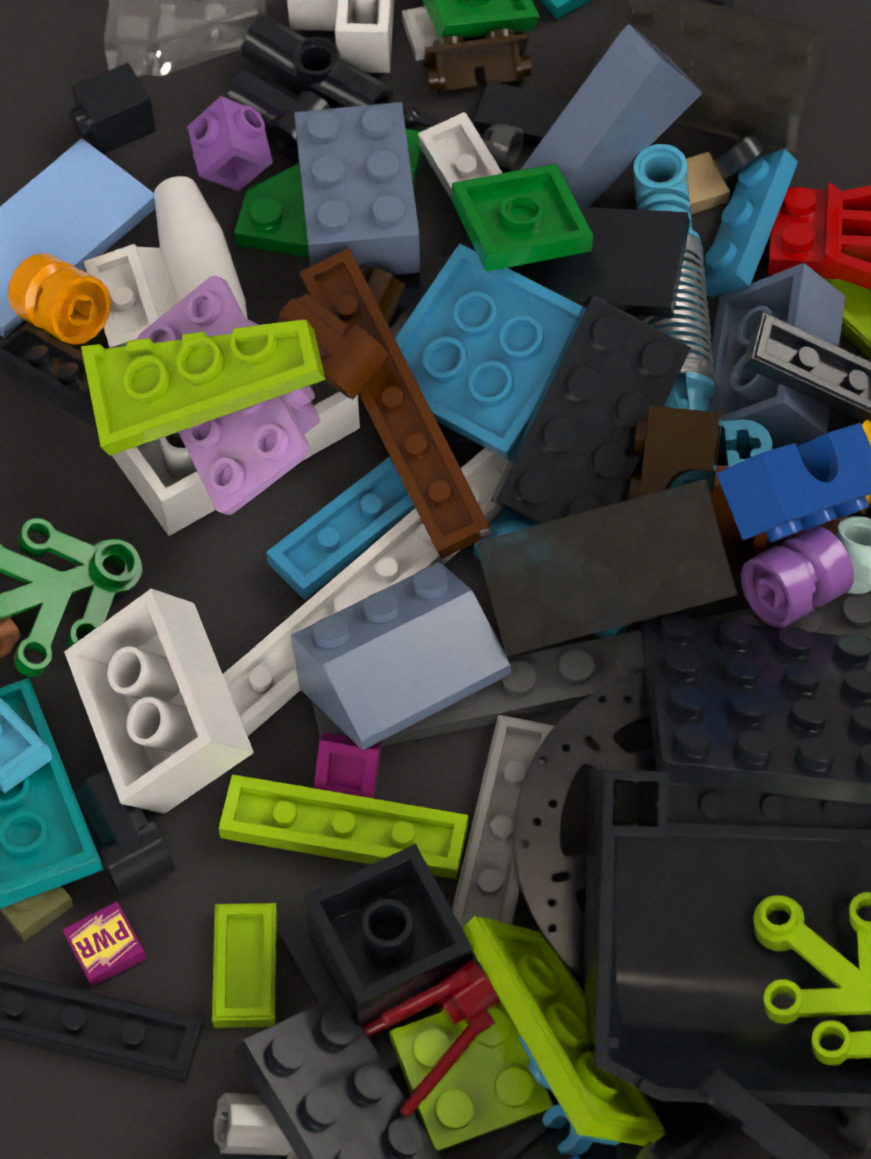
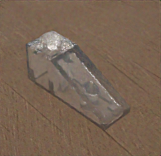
(175, 33)

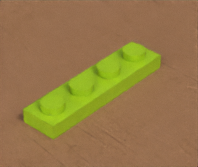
(340, 824)

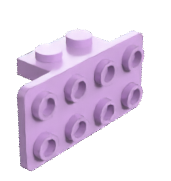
(249, 447)

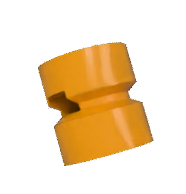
(59, 298)

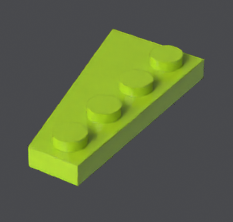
(178, 384)

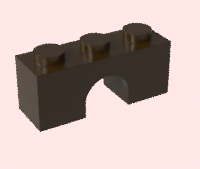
(674, 444)

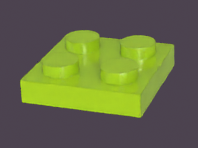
(482, 1090)

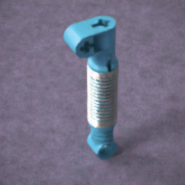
(696, 380)

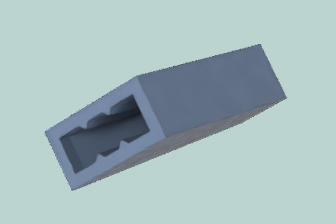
(615, 115)

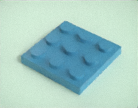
(485, 348)

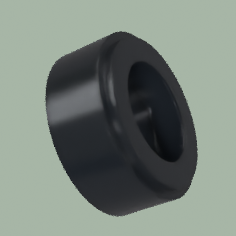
(739, 154)

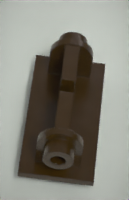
(457, 59)

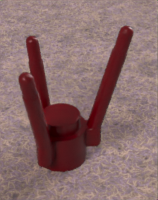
(461, 997)

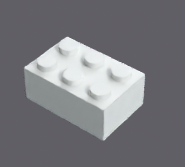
(158, 702)

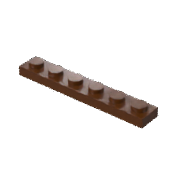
(403, 413)

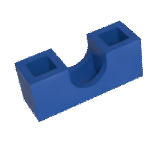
(800, 484)

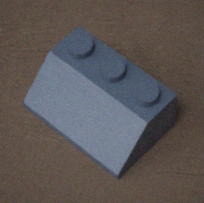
(800, 300)
(398, 655)

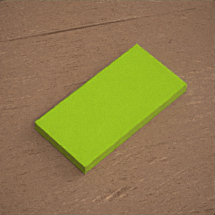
(552, 1021)

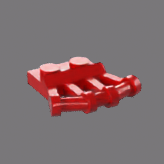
(821, 231)

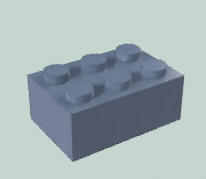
(358, 186)

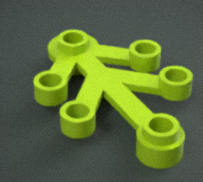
(853, 985)

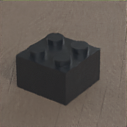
(386, 933)

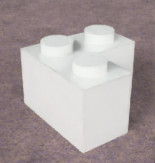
(360, 28)

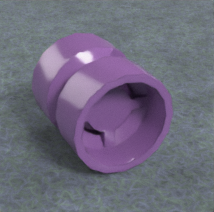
(797, 576)

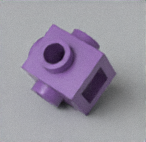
(229, 144)

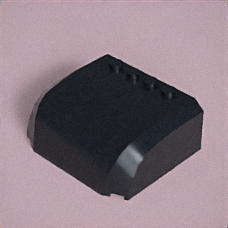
(676, 945)

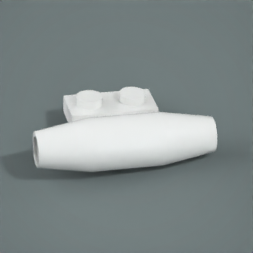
(153, 280)

